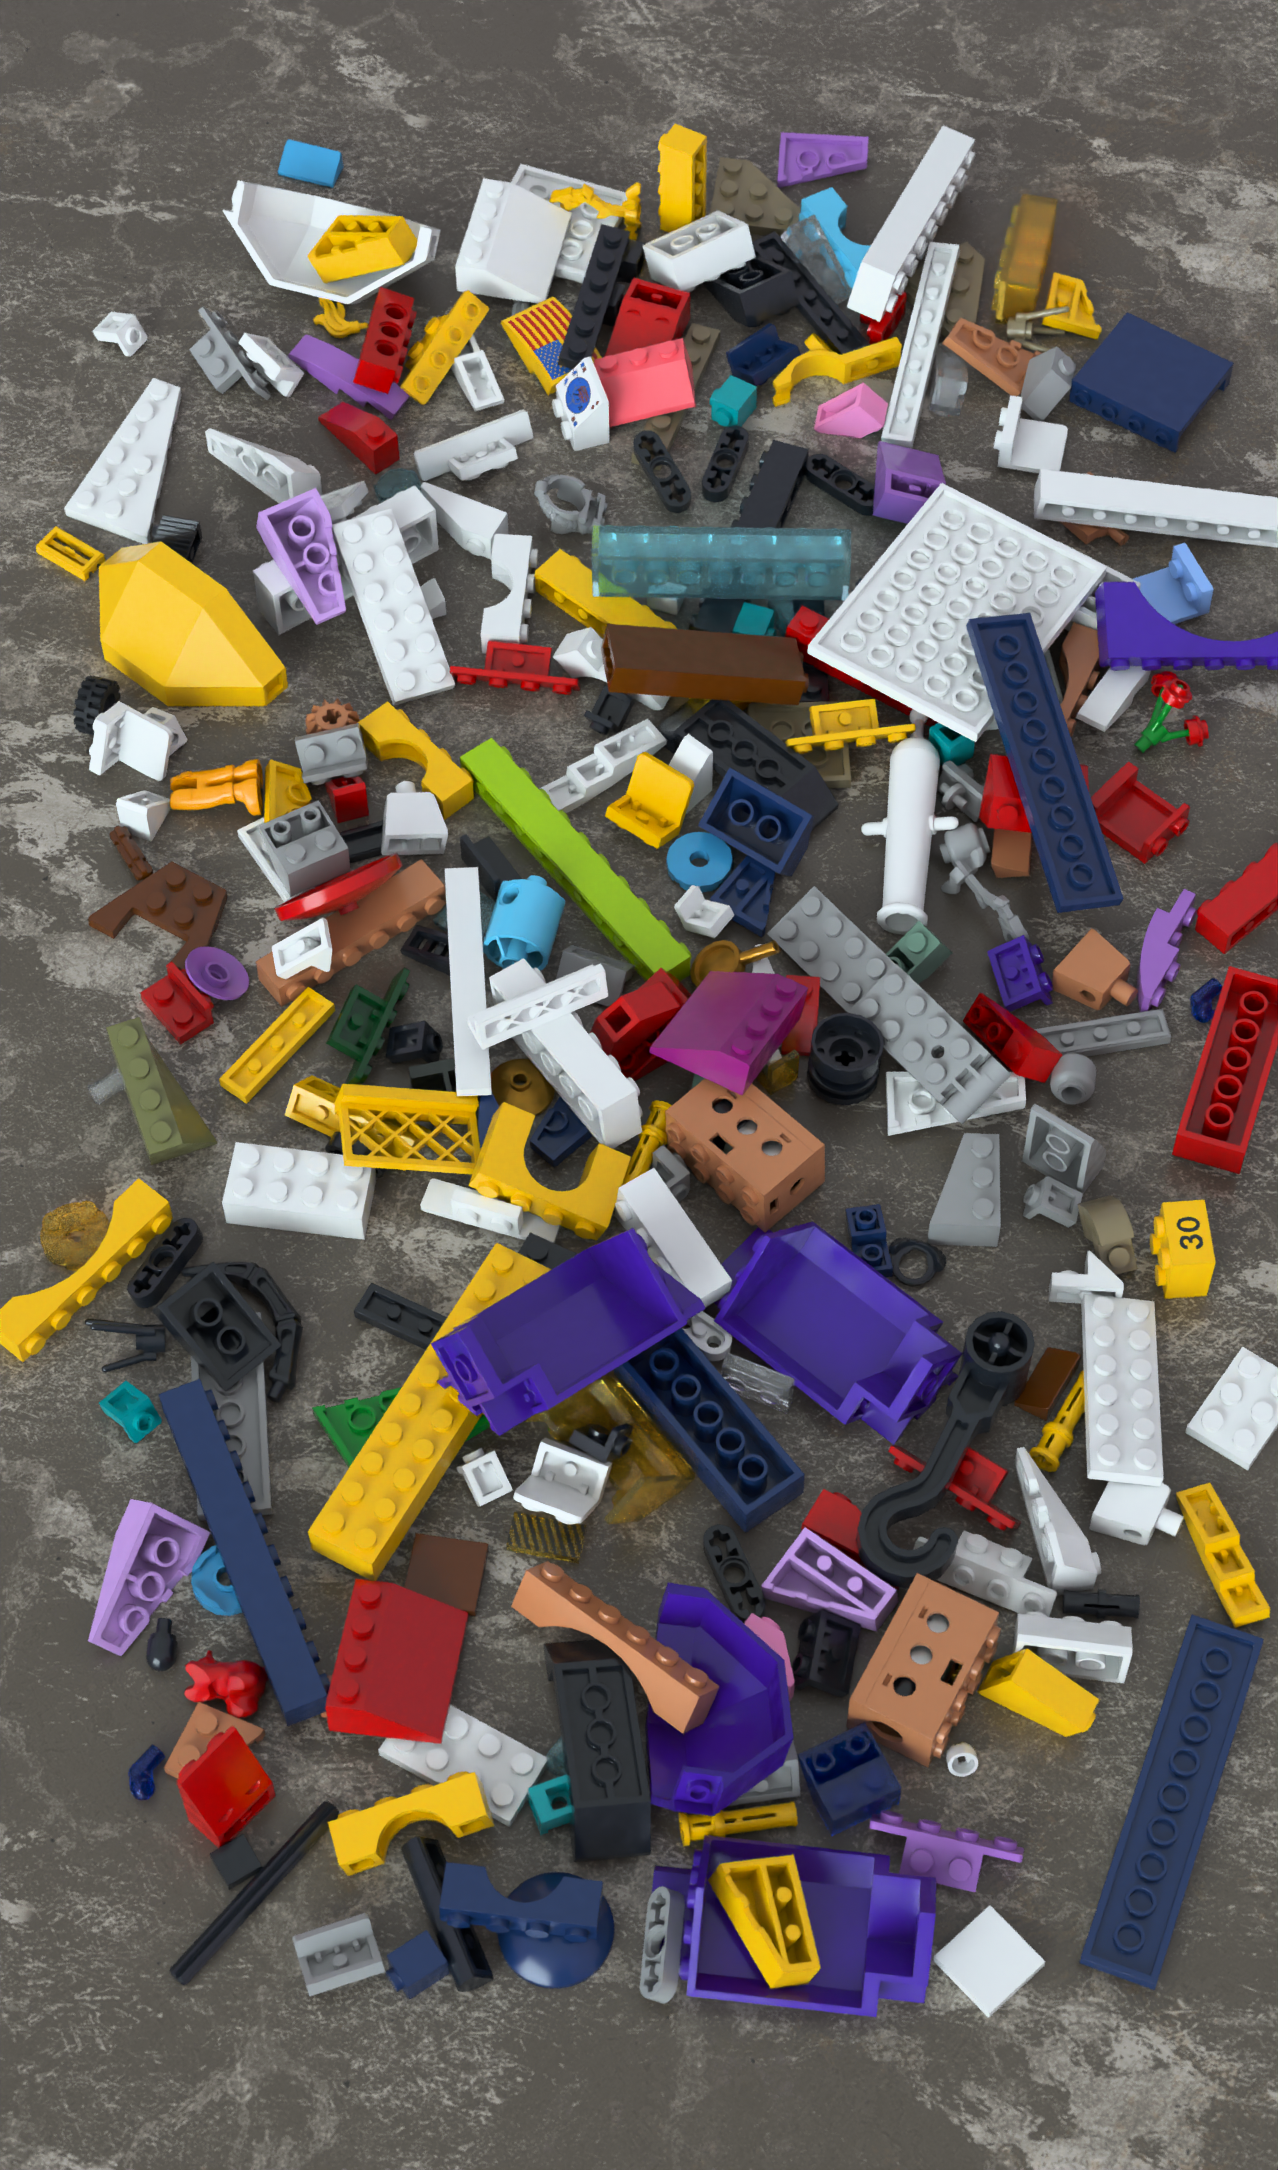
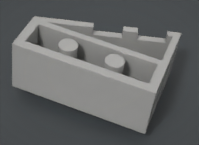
(971, 1196)

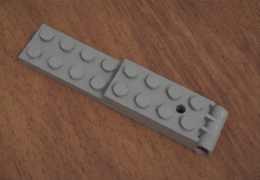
(875, 987)

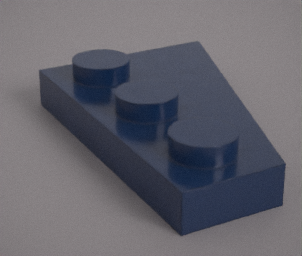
(559, 1134)

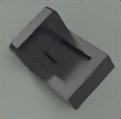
(609, 712)

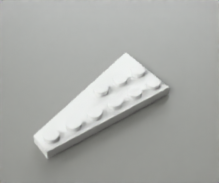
(129, 473)

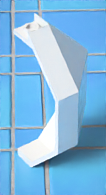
(285, 226)

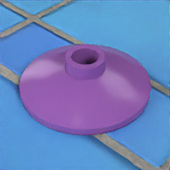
(216, 973)

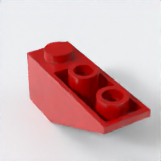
(1012, 1040)

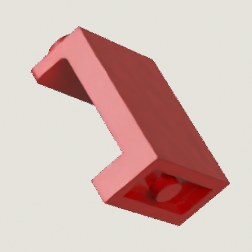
(1137, 816)

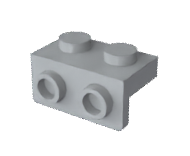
(338, 1954)

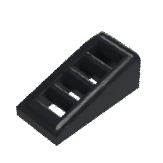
(434, 960)

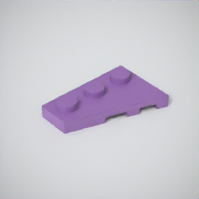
(819, 156)

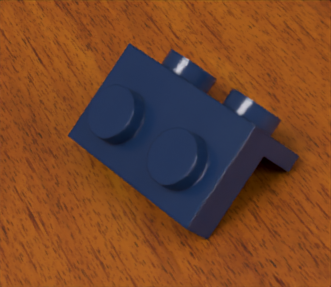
(761, 356)

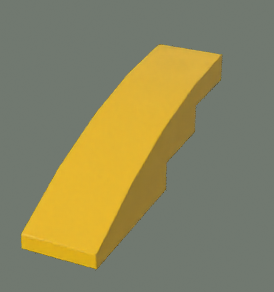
(1222, 1555)

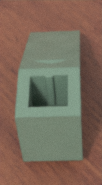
(919, 952)

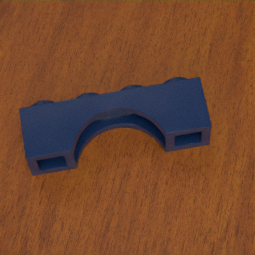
(567, 1911)

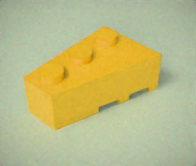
(362, 246)
(770, 1917)

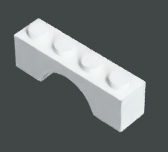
(512, 565)

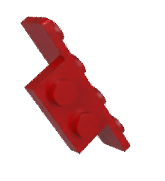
(516, 665)
(974, 1483)

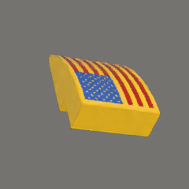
(539, 337)

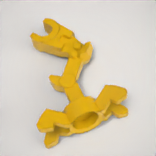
(630, 209)

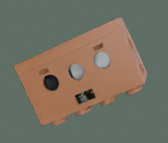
(746, 1150)
(924, 1670)

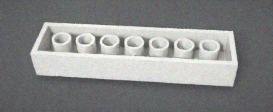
(912, 224)

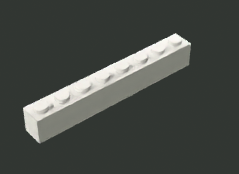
(1156, 508)

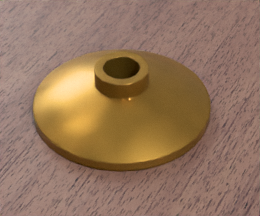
(531, 1097)

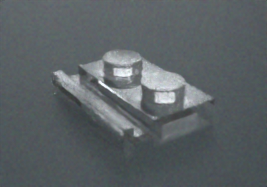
(758, 1382)

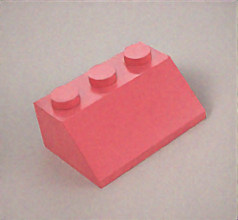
(647, 381)

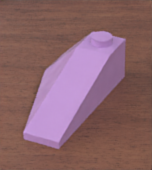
(304, 549)
(144, 1565)

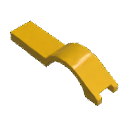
(842, 367)

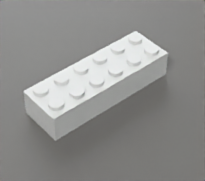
(419, 532)
(575, 1064)

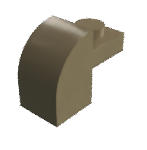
(1111, 1232)

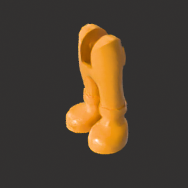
(218, 787)

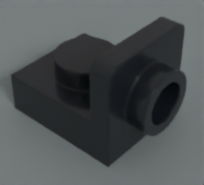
(413, 1042)
(601, 1443)

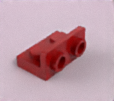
(179, 1004)

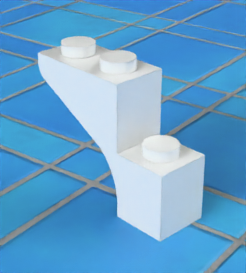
(582, 657)

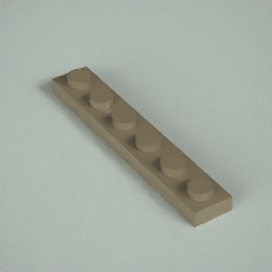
(700, 344)

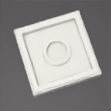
(989, 1961)

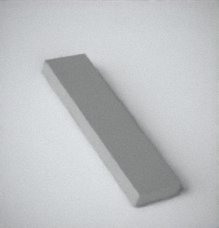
(1110, 1033)

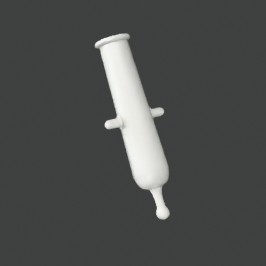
(909, 829)

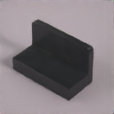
(491, 863)

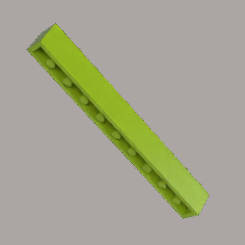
(573, 863)

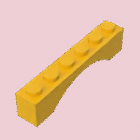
(34, 1317)

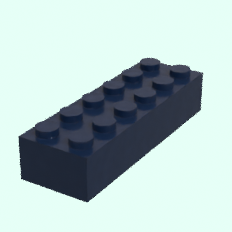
(712, 1429)

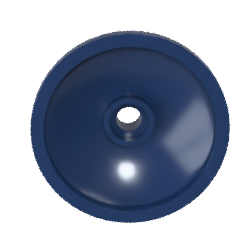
(553, 1959)

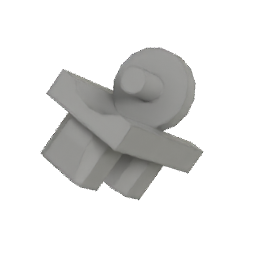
(960, 789)

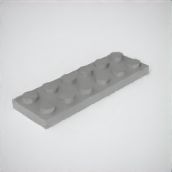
(245, 1415)

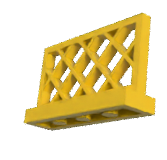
(407, 1107)

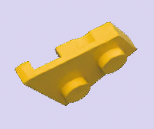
(1071, 293)

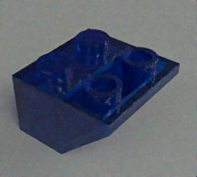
(849, 1779)

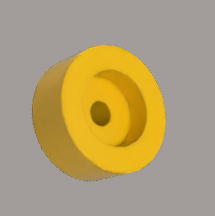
(815, 343)

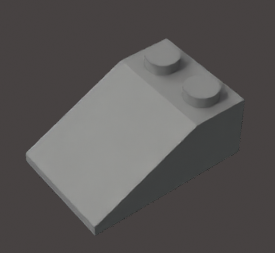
(1062, 1150)

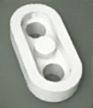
(706, 1331)

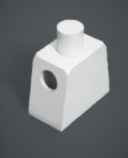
(412, 823)
(1134, 1512)

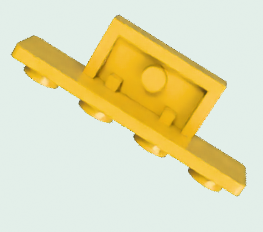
(440, 345)
(847, 723)

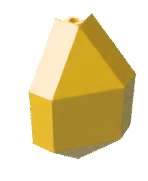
(182, 632)

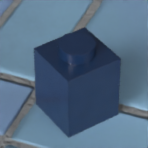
(416, 1965)

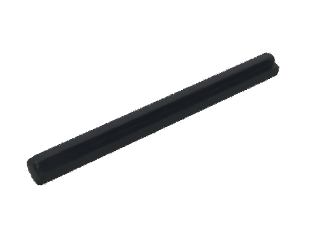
(254, 1893)

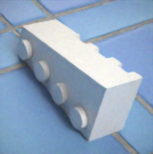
(671, 1236)

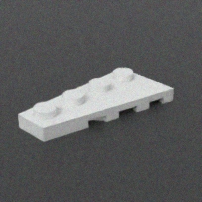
(914, 1108)

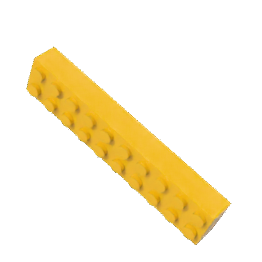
(411, 1441)

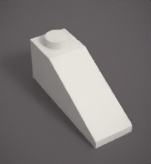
(466, 520)

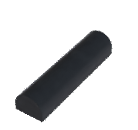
(458, 1945)

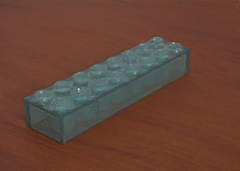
(721, 562)

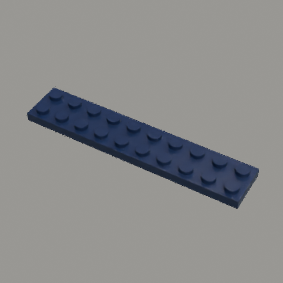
(1044, 763)
(1171, 1803)

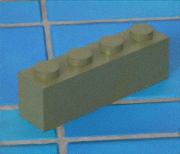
(159, 1104)

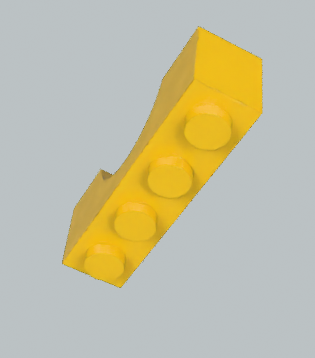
(392, 735)
(364, 1835)

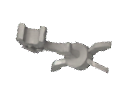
(964, 873)

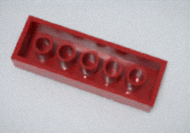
(1231, 1073)

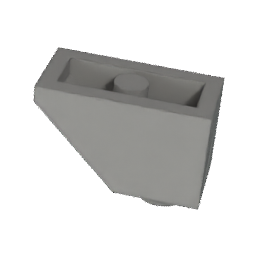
(1046, 382)

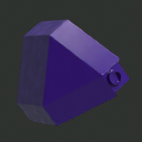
(747, 1722)

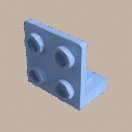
(1178, 590)

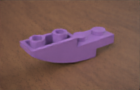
(1161, 950)

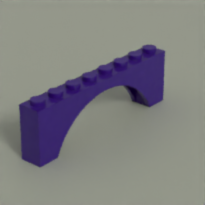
(1140, 636)

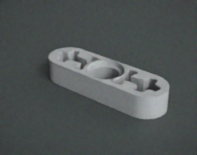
(661, 1968)

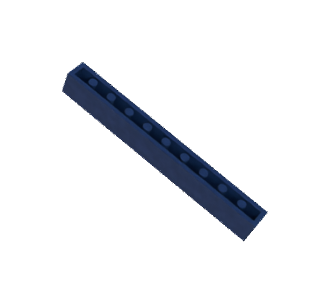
(244, 1552)

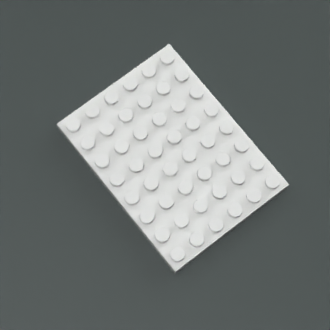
(911, 610)

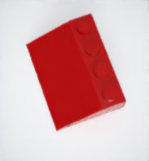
(395, 1664)

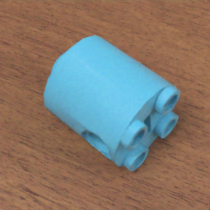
(523, 923)

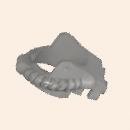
(573, 491)

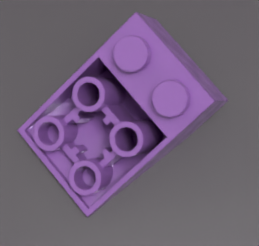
(904, 481)

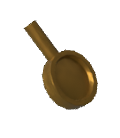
(727, 957)

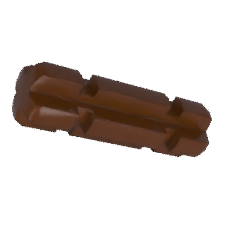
(131, 853)

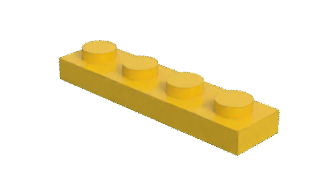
(277, 1045)

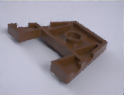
(171, 900)

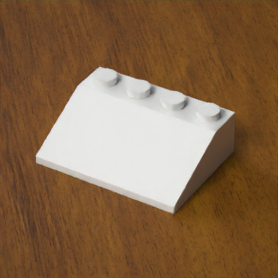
(511, 244)

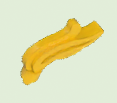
(335, 321)

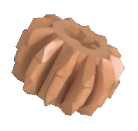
(330, 717)

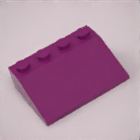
(732, 1026)

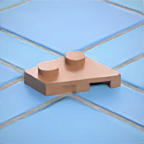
(200, 1729)

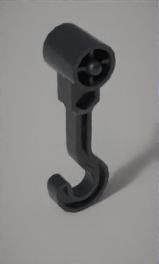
(990, 1376)

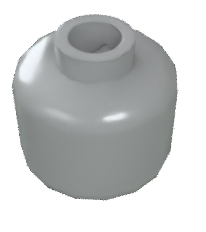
(962, 842)
(1073, 1078)

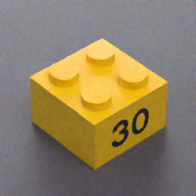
(1183, 1249)

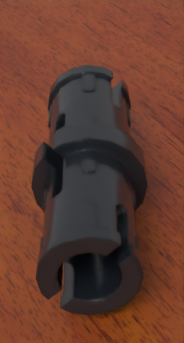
(1101, 1604)

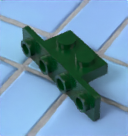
(362, 1023)

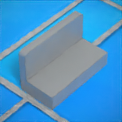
(616, 971)

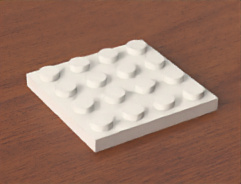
(584, 221)

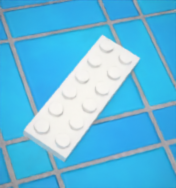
(392, 607)
(1121, 1390)

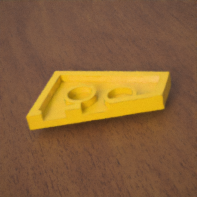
(284, 790)

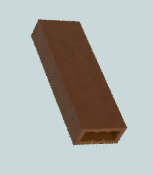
(703, 664)

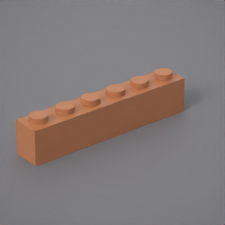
(380, 916)

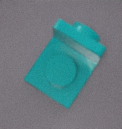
(131, 1410)

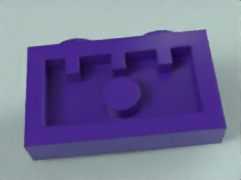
(1020, 973)

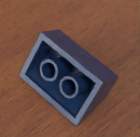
(758, 823)

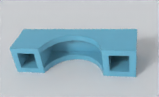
(831, 215)

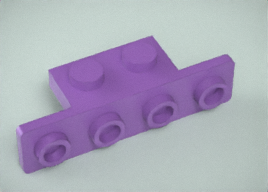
(944, 1854)

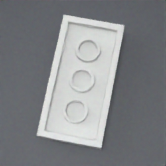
(473, 1746)

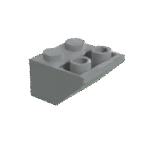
(305, 848)

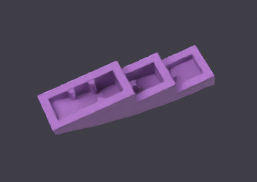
(337, 372)

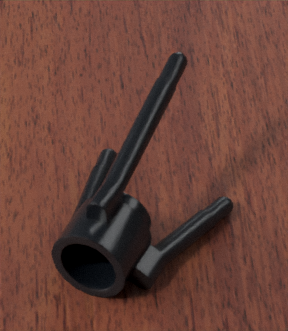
(148, 1338)

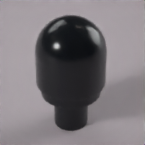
(162, 1646)

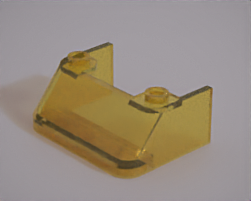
(650, 1469)

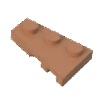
(996, 359)

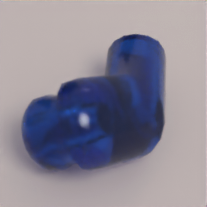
(1201, 1000)
(141, 1775)

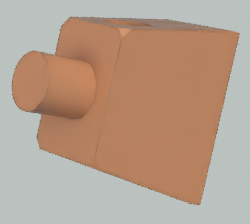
(1094, 973)

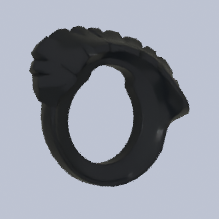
(935, 1259)

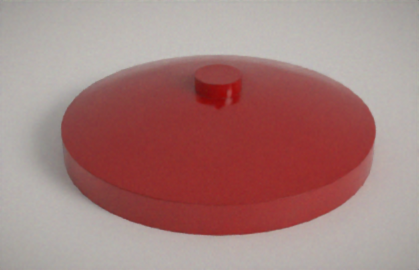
(341, 891)

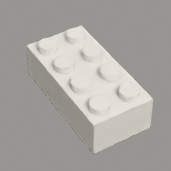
(298, 1191)

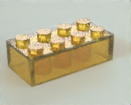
(1025, 257)

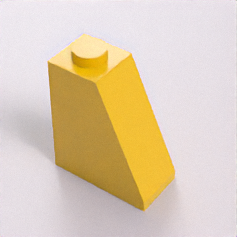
(1039, 1693)

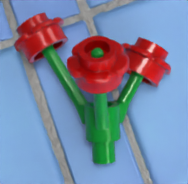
(1175, 694)

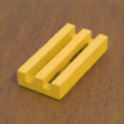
(66, 557)

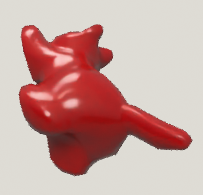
(235, 1682)

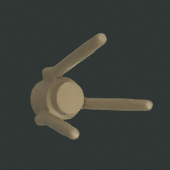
(1021, 329)

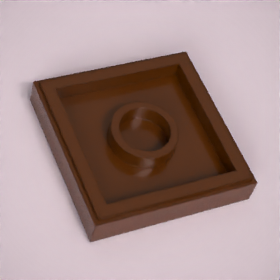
(448, 1570)

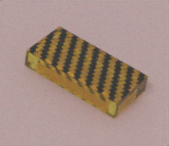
(546, 1537)

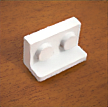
(272, 363)

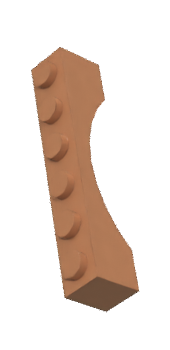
(1079, 668)
(673, 1687)

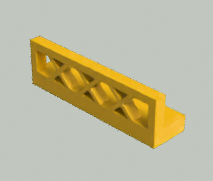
(314, 1106)

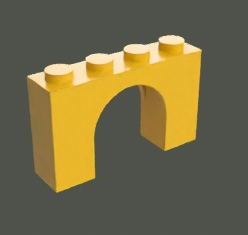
(504, 1176)

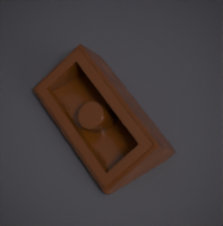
(1048, 1382)

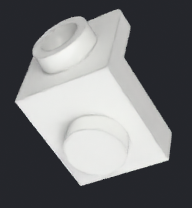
(702, 915)

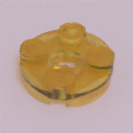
(68, 1218)

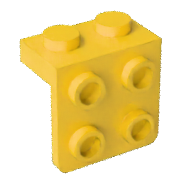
(653, 802)

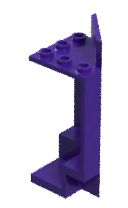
(836, 1328)
(563, 1331)
(865, 1922)

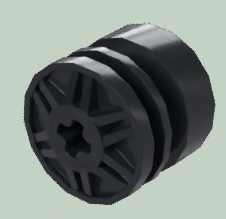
(845, 1058)

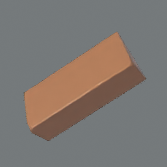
(1011, 853)

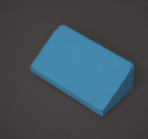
(310, 163)

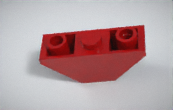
(634, 1019)

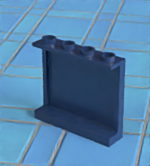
(1149, 381)

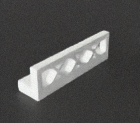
(539, 1006)

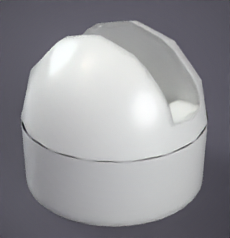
(963, 1768)

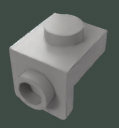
(672, 1171)

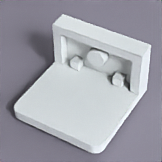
(1028, 443)
(132, 739)
(564, 1483)

